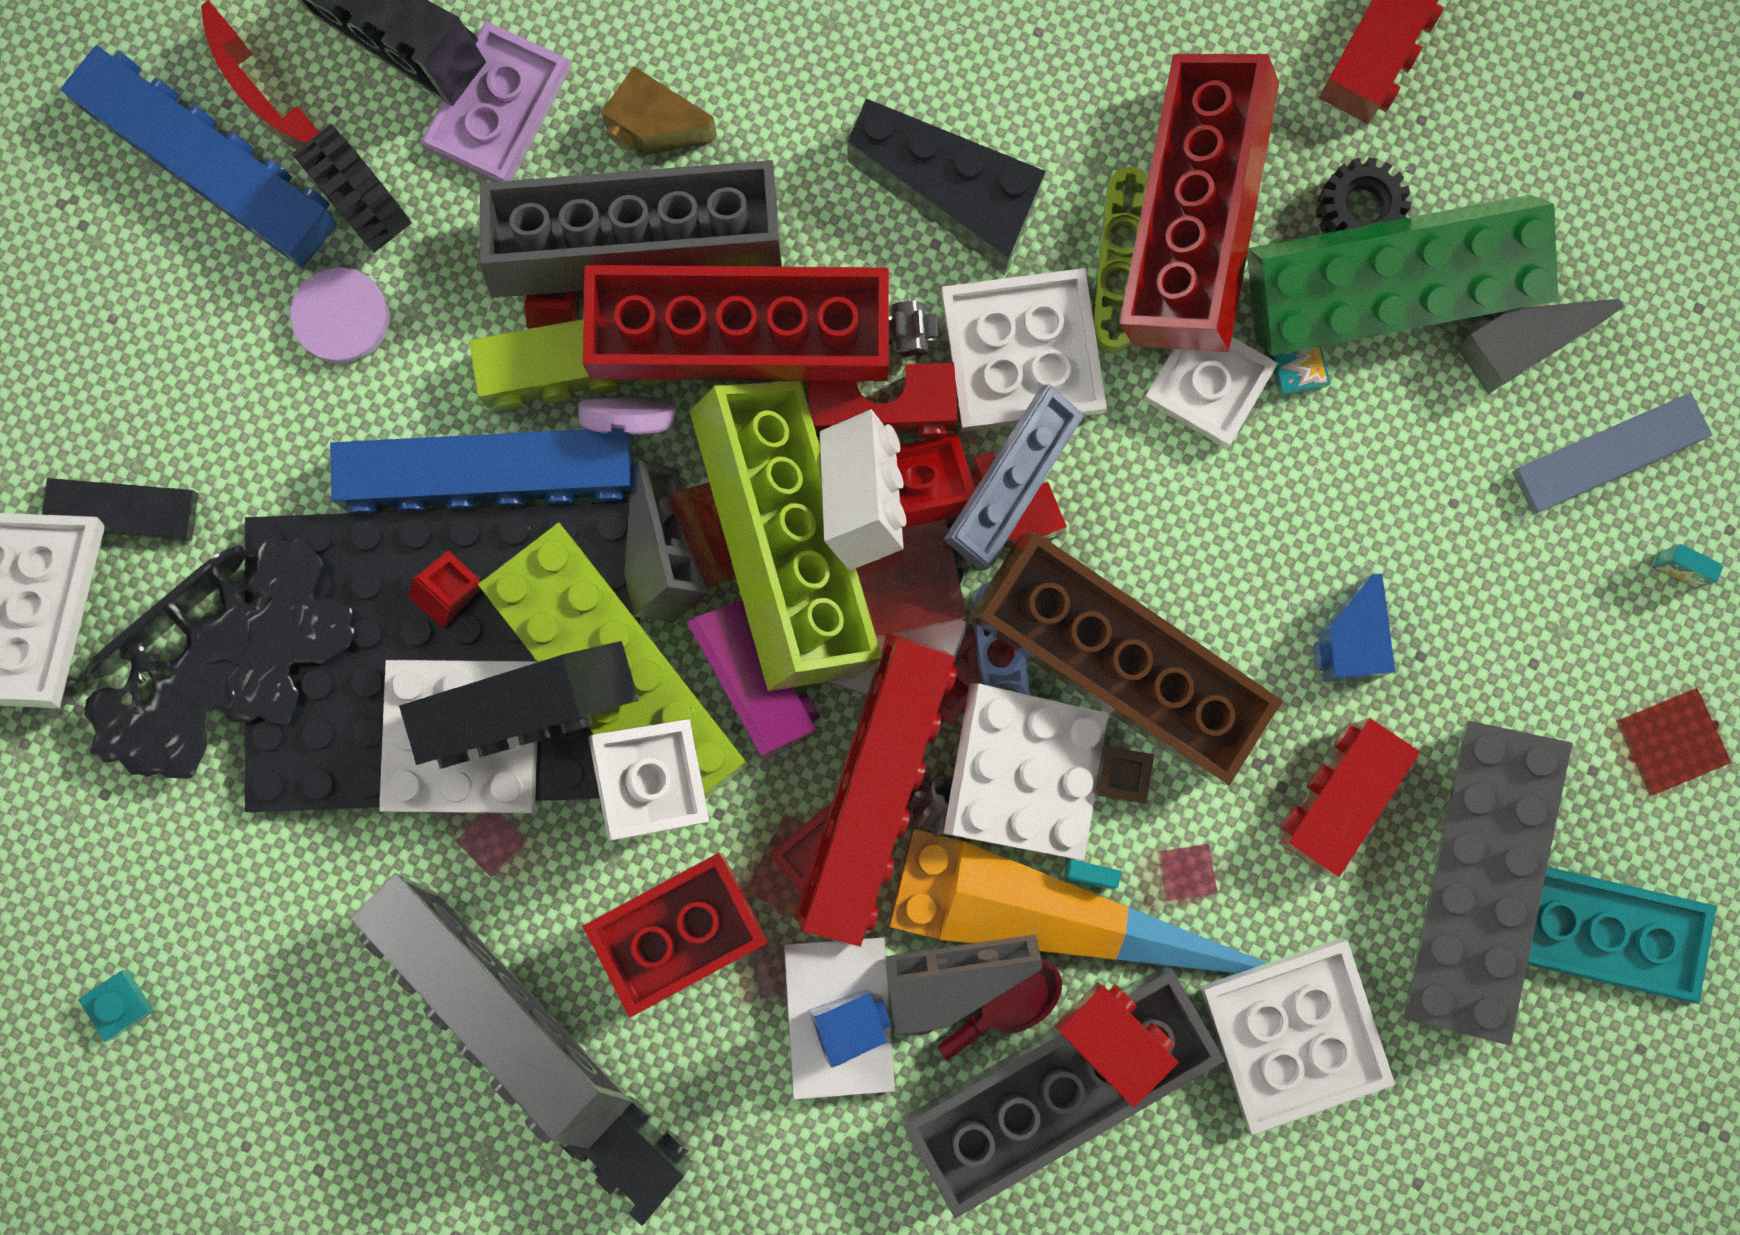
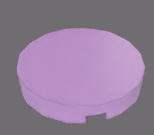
(339, 315)
(631, 413)

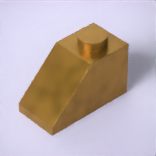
(654, 117)

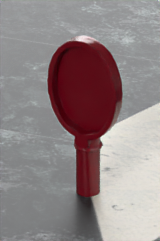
(1011, 1011)

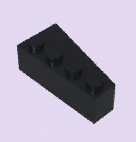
(411, 37)
(949, 179)
(518, 704)
(636, 1160)

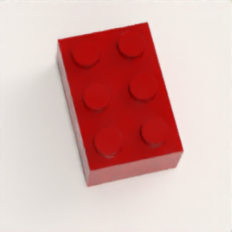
(675, 934)

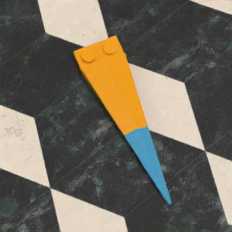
(979, 896)

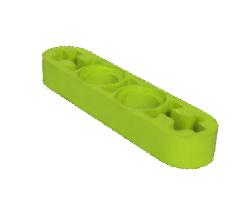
(1114, 258)

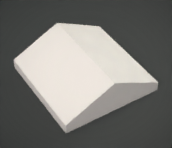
(648, 779)

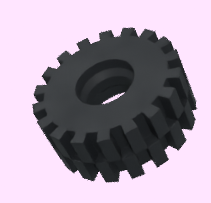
(352, 188)

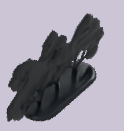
(229, 662)

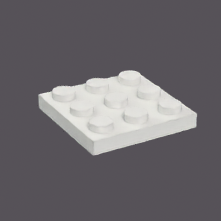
(1020, 337)
(1026, 772)
(483, 785)
(1297, 1035)

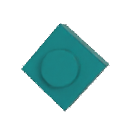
(116, 1005)

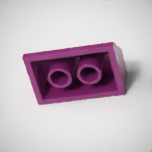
(772, 718)

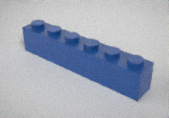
(199, 155)
(481, 469)

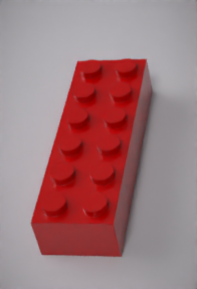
(1200, 202)
(736, 323)

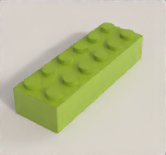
(769, 499)
(566, 606)

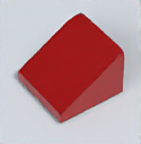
(551, 308)
(444, 588)

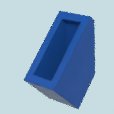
(1357, 636)
(850, 1026)

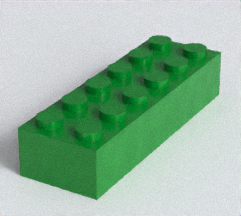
(1403, 274)

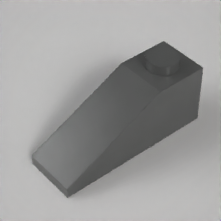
(1525, 336)
(658, 561)
(948, 983)

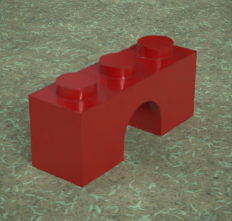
(922, 408)

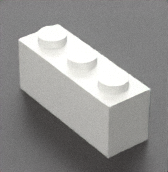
(861, 490)

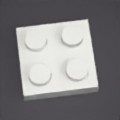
(1211, 389)

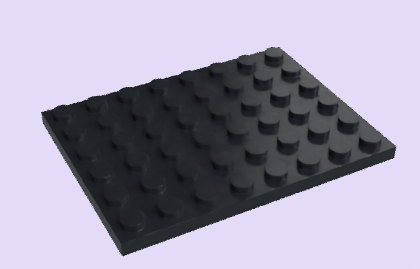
(369, 561)

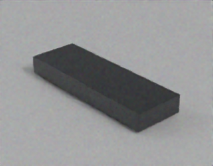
(125, 508)

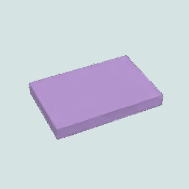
(500, 108)

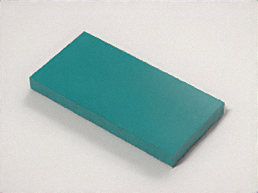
(1622, 935)

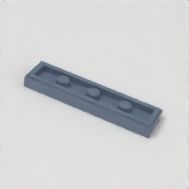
(1612, 453)
(1014, 477)

